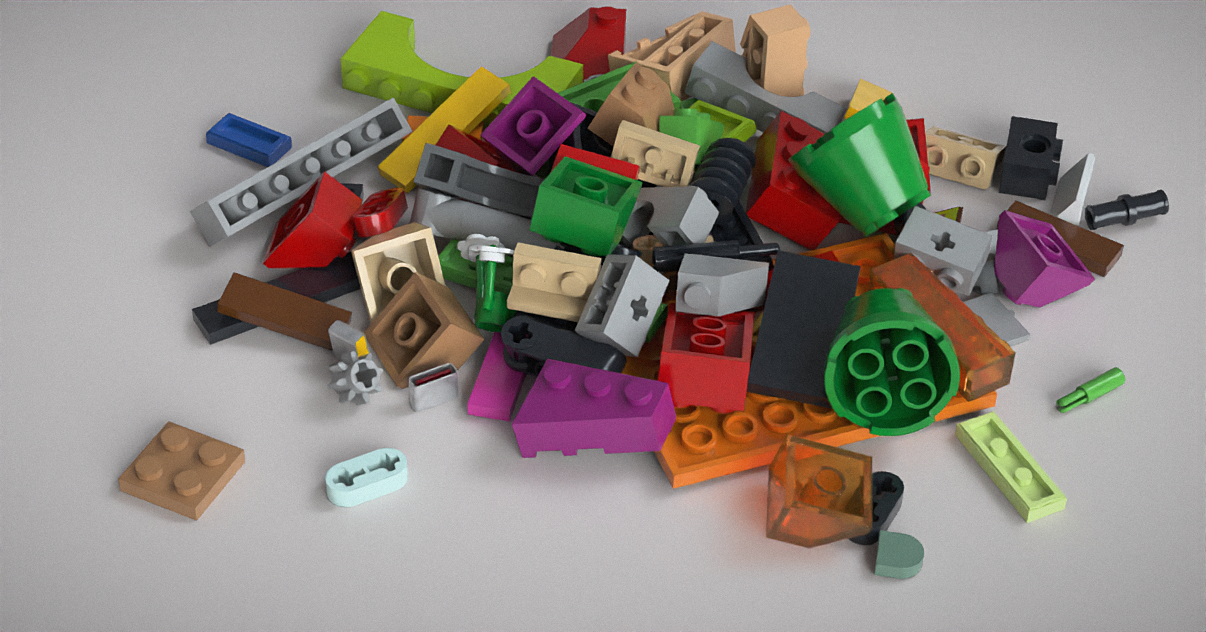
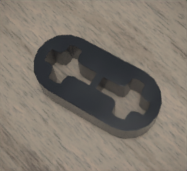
(885, 509)

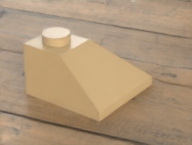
(389, 262)

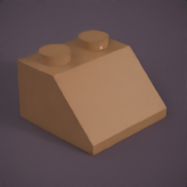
(635, 99)
(422, 330)

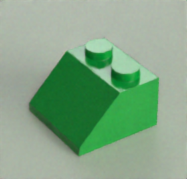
(584, 206)

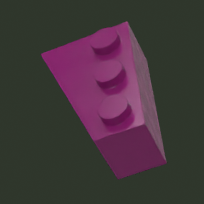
(592, 409)

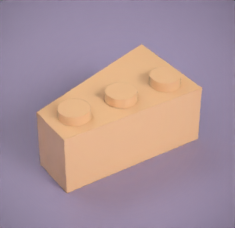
(679, 49)
(776, 50)

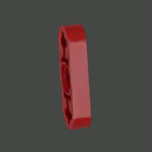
(380, 212)

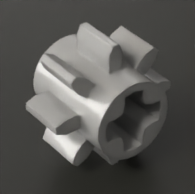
(367, 378)

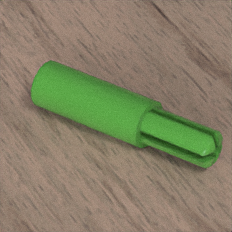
(1092, 389)

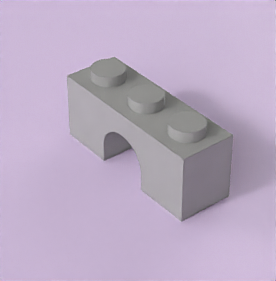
(672, 215)

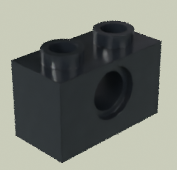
(1030, 158)

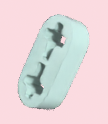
(366, 477)

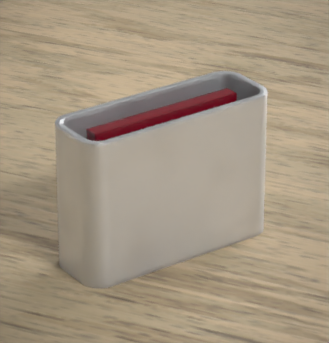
(433, 387)

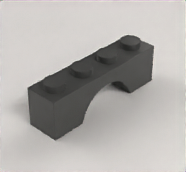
(477, 181)

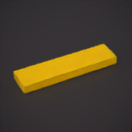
(463, 110)

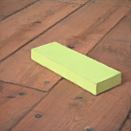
(1010, 467)

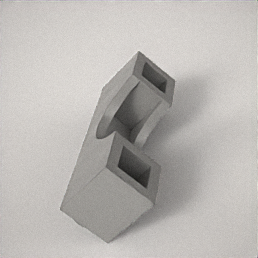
(723, 81)

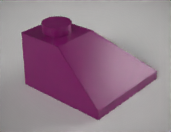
(532, 127)
(1036, 262)

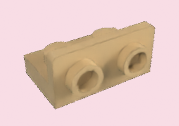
(661, 157)
(962, 157)
(552, 281)

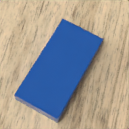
(249, 140)

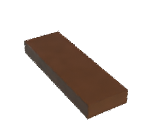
(1093, 250)
(280, 310)

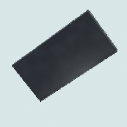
(799, 325)

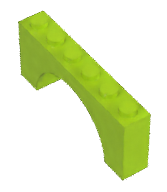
(387, 68)

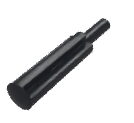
(670, 257)

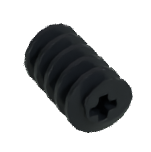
(725, 174)

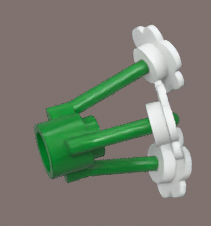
(491, 305)

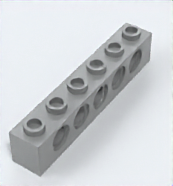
(297, 172)

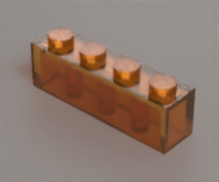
(981, 354)

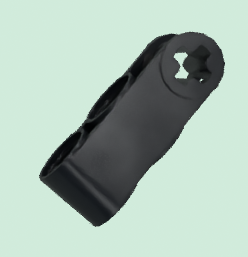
(556, 344)

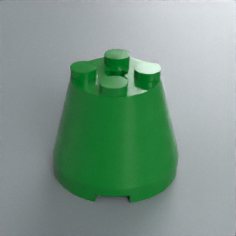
(866, 166)
(890, 364)

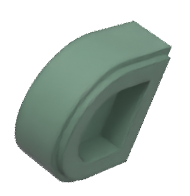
(898, 555)

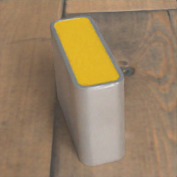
(347, 339)

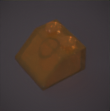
(818, 493)

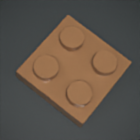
(182, 470)

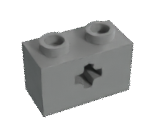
(945, 246)
(622, 303)

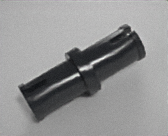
(1126, 209)

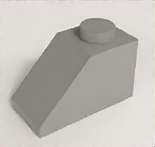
(720, 285)

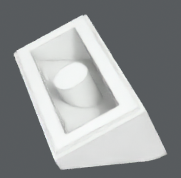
(1073, 190)

